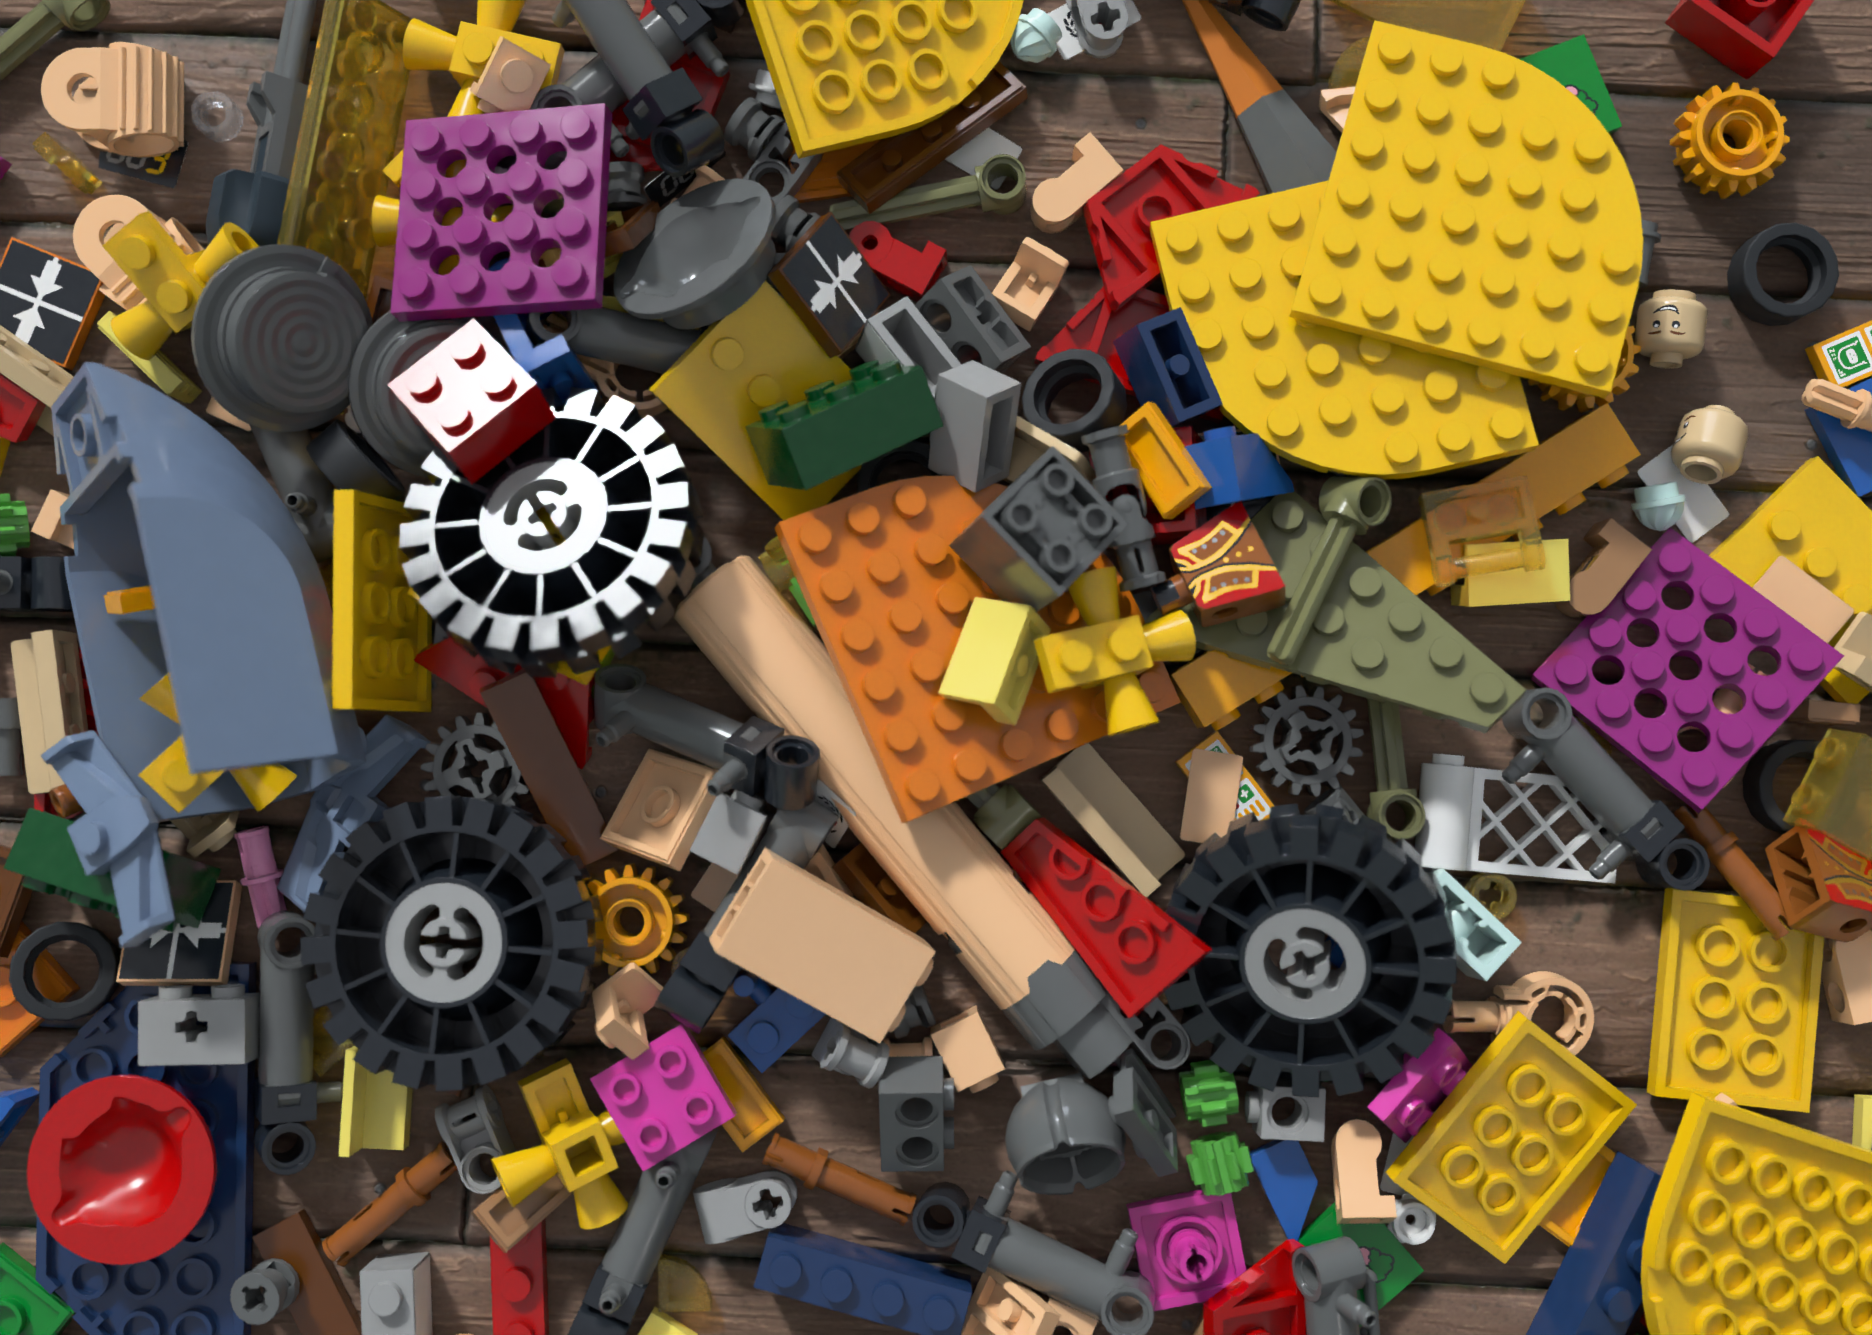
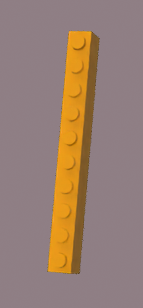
(1557, 473)

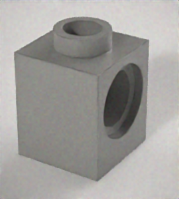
(1304, 1124)

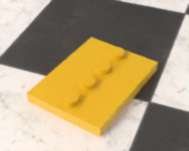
(740, 368)
(1821, 531)
(373, 618)
(1733, 1005)
(1510, 1138)

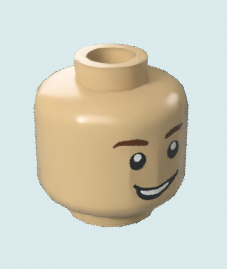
(1671, 327)
(1709, 444)

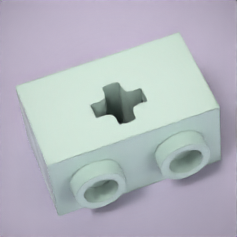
(1479, 937)

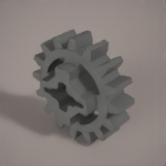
(470, 750)
(1319, 759)

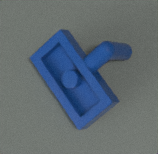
(773, 1024)

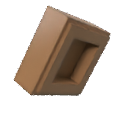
(1826, 713)

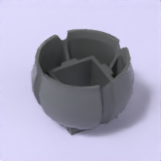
(1063, 1137)

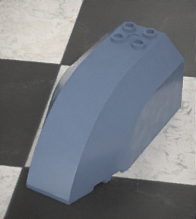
(232, 592)

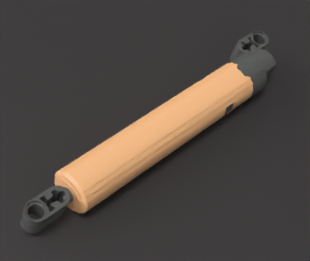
(933, 859)

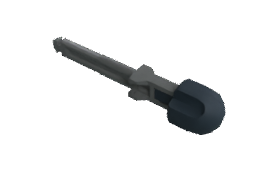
(258, 197)

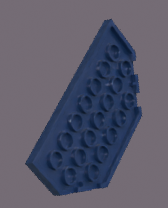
(192, 1282)

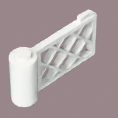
(1454, 828)

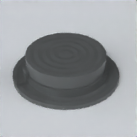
(701, 256)
(279, 337)
(379, 359)

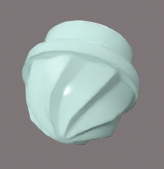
(1035, 36)
(1658, 505)

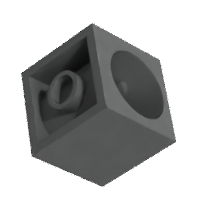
(1039, 533)

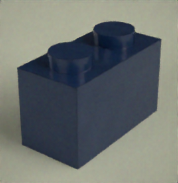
(1168, 368)

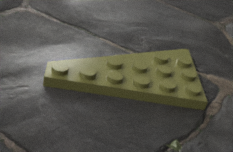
(1367, 634)

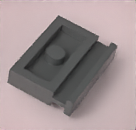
(1144, 1114)

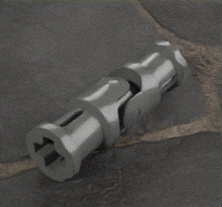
(1112, 470)

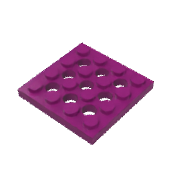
(520, 285)
(1714, 594)

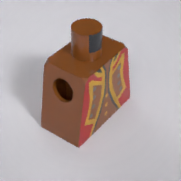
(1221, 572)
(1822, 885)

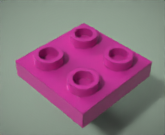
(1421, 1087)
(664, 1097)
(1187, 1246)

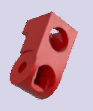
(897, 263)

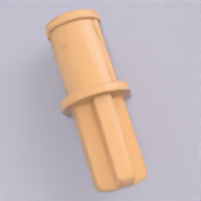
(1850, 407)

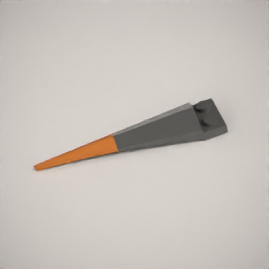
(1278, 133)

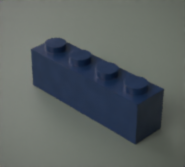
(1601, 1272)
(863, 1281)

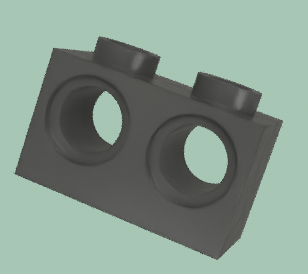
(972, 321)
(912, 1114)

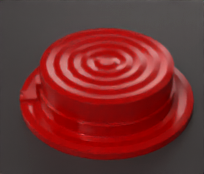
(121, 1169)

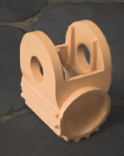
(126, 104)
(89, 238)

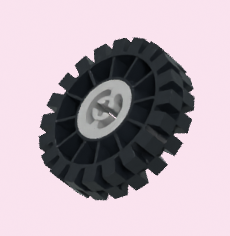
(503, 581)
(1294, 884)
(438, 1021)

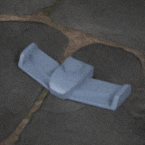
(346, 806)
(115, 834)

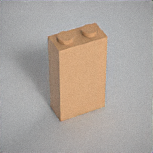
(822, 946)

